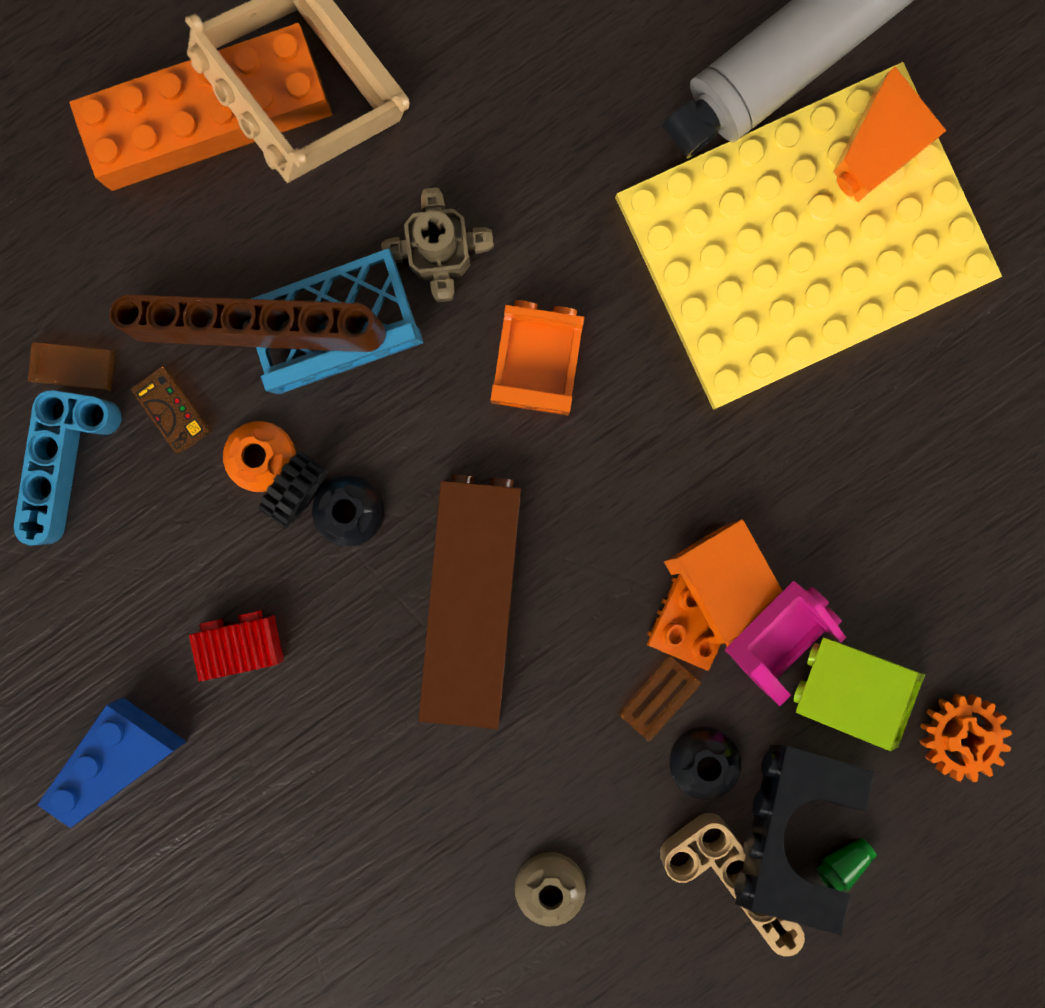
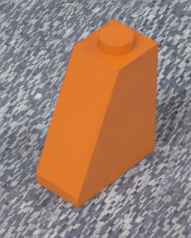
(887, 136)

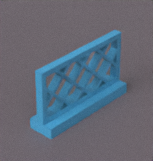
(323, 363)

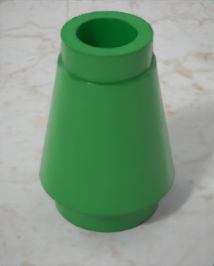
(846, 865)

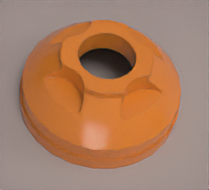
(278, 452)

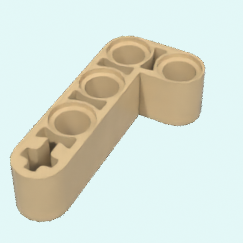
(719, 856)

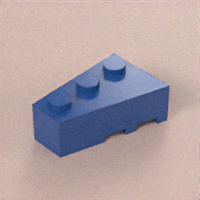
(108, 759)

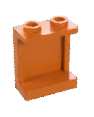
(537, 358)
(727, 579)

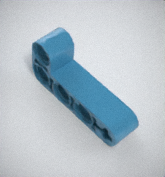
(59, 469)

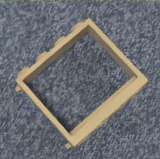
(344, 45)

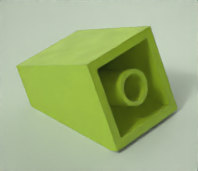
(858, 693)

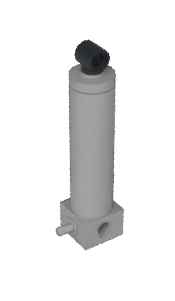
(773, 67)

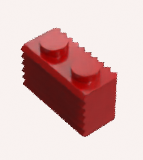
(236, 647)

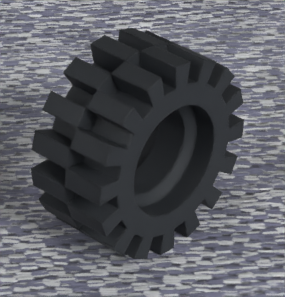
(293, 489)

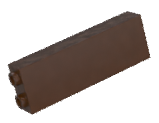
(470, 602)

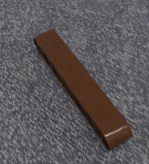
(262, 331)

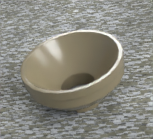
(546, 870)

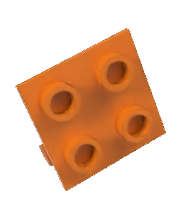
(683, 628)

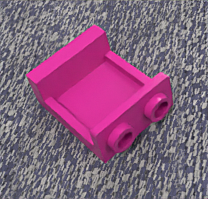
(783, 636)

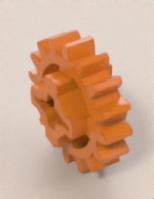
(979, 749)

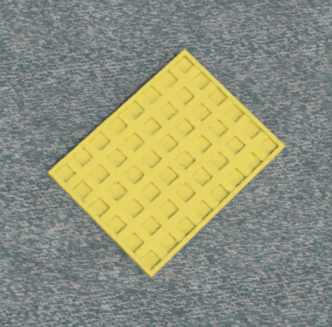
(782, 266)

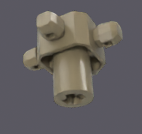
(440, 259)

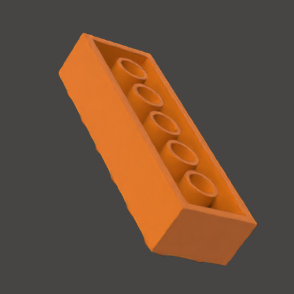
(178, 120)

